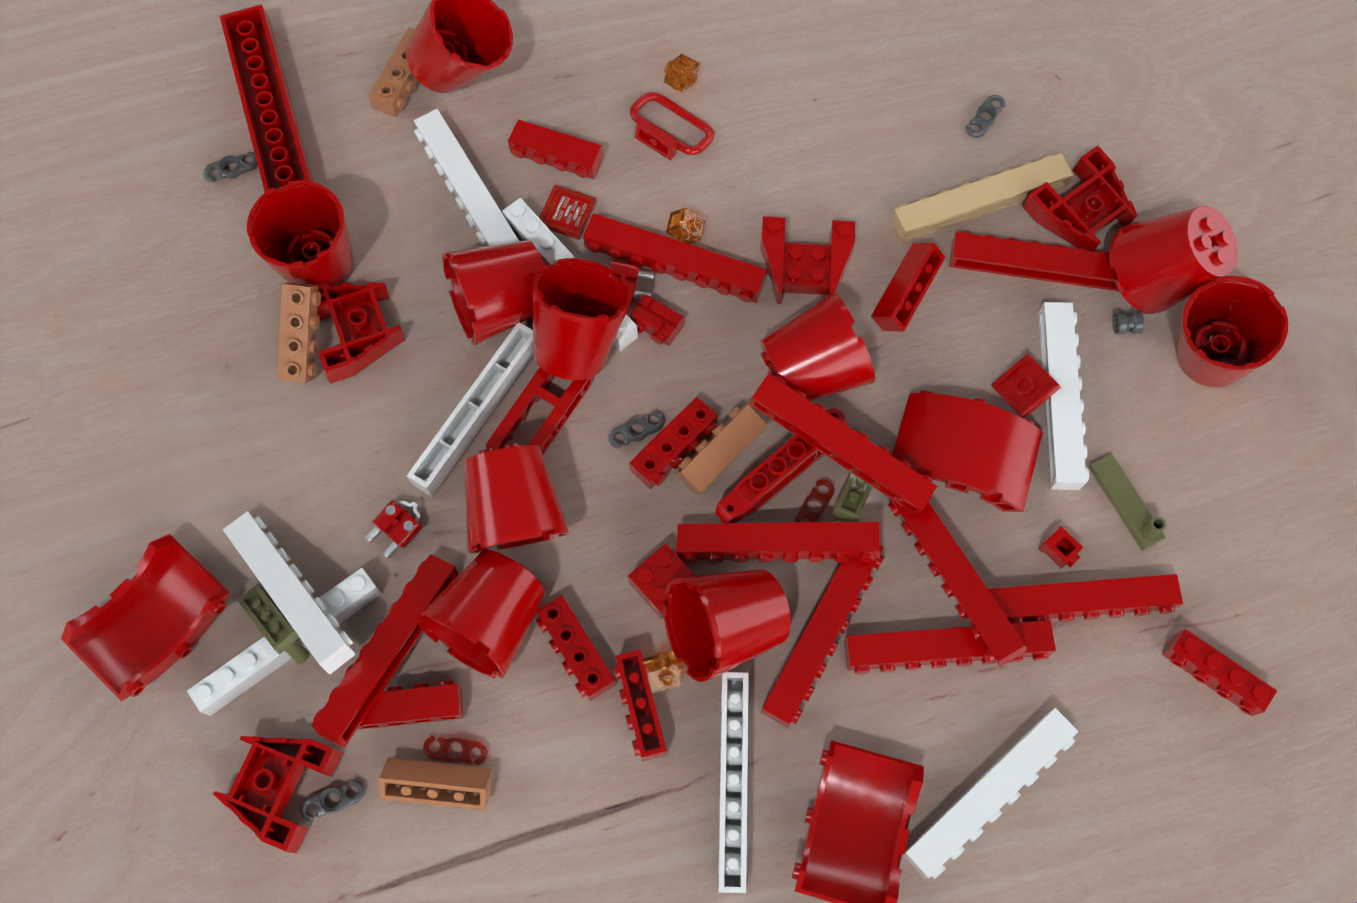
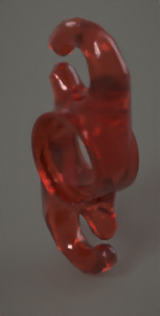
(823, 499)
(442, 753)

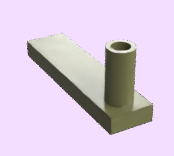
(852, 499)
(1127, 503)
(273, 624)

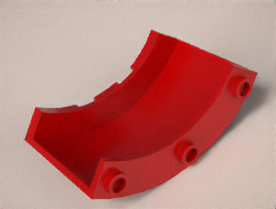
(970, 447)
(148, 619)
(858, 826)

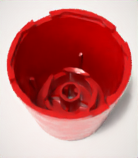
(458, 43)
(302, 233)
(1171, 257)
(492, 287)
(576, 316)
(1236, 318)
(819, 351)
(510, 499)
(484, 613)
(724, 620)

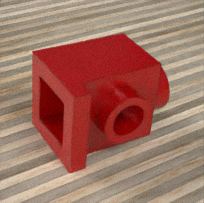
(1064, 541)

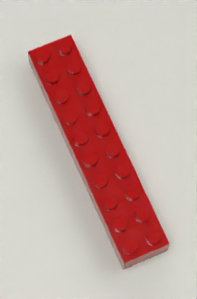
(265, 97)

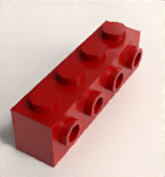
(555, 149)
(908, 287)
(674, 443)
(576, 648)
(1219, 673)
(415, 705)
(641, 705)

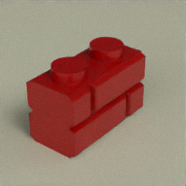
(656, 320)

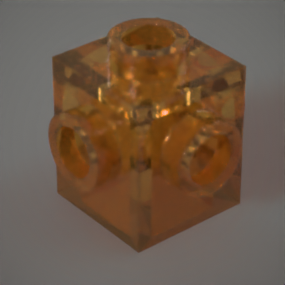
(681, 72)
(685, 226)
(663, 671)

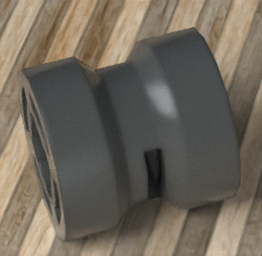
(1127, 322)

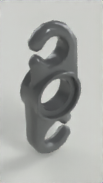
(983, 124)
(220, 166)
(624, 429)
(344, 800)

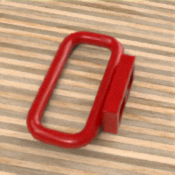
(661, 140)

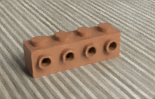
(395, 81)
(298, 332)
(721, 449)
(435, 783)

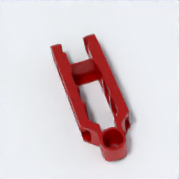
(554, 422)
(745, 496)

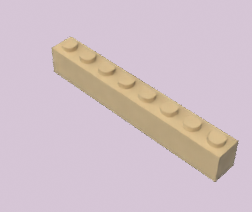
(979, 197)

